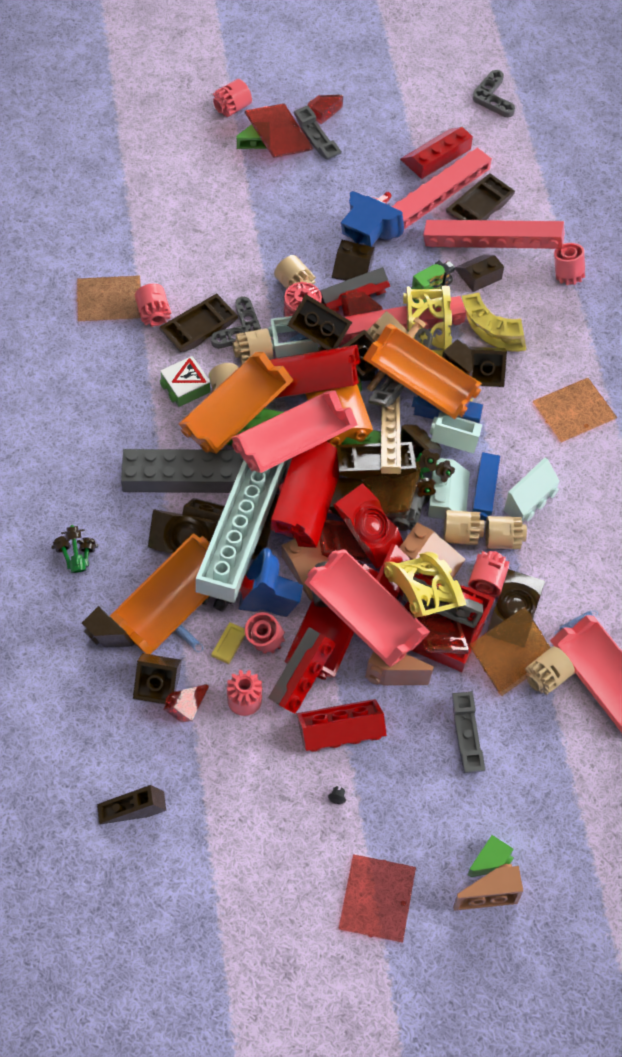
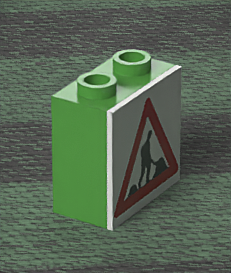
(185, 381)

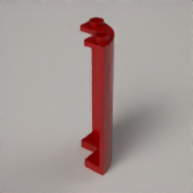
(320, 370)
(307, 494)
(331, 626)

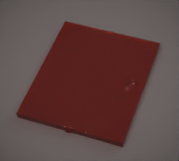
(278, 130)
(377, 898)

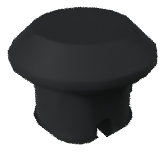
(337, 796)

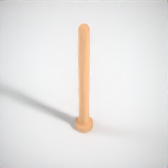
(418, 323)

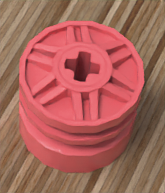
(295, 294)

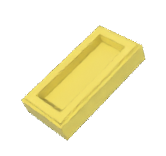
(229, 643)

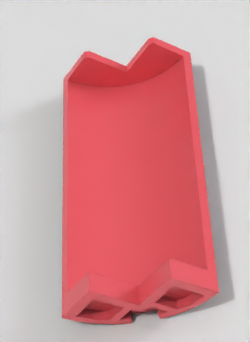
(293, 432)
(366, 607)
(595, 662)

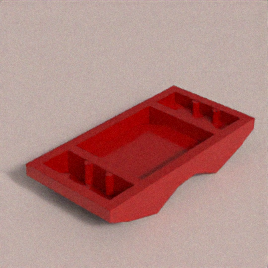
(368, 523)

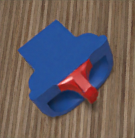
(372, 219)
(266, 590)

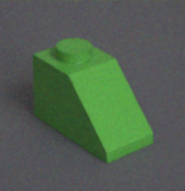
(249, 139)
(491, 857)

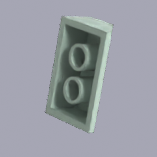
(532, 491)
(449, 494)

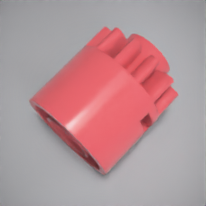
(232, 97)
(570, 263)
(152, 304)
(489, 573)
(264, 632)
(244, 693)

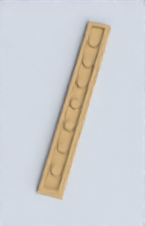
(390, 438)

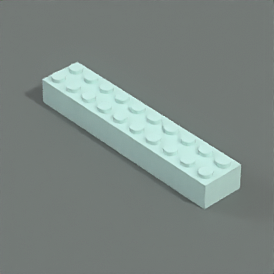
(238, 532)

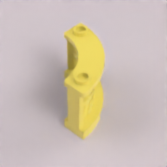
(440, 298)
(492, 329)
(427, 564)

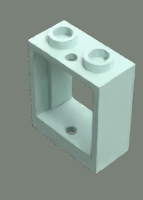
(279, 325)
(455, 432)

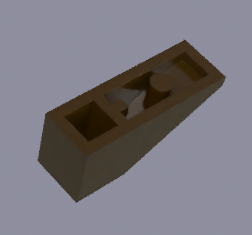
(132, 805)

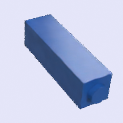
(427, 410)
(486, 485)

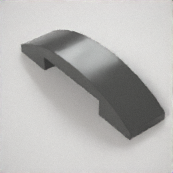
(314, 133)
(387, 394)
(467, 732)

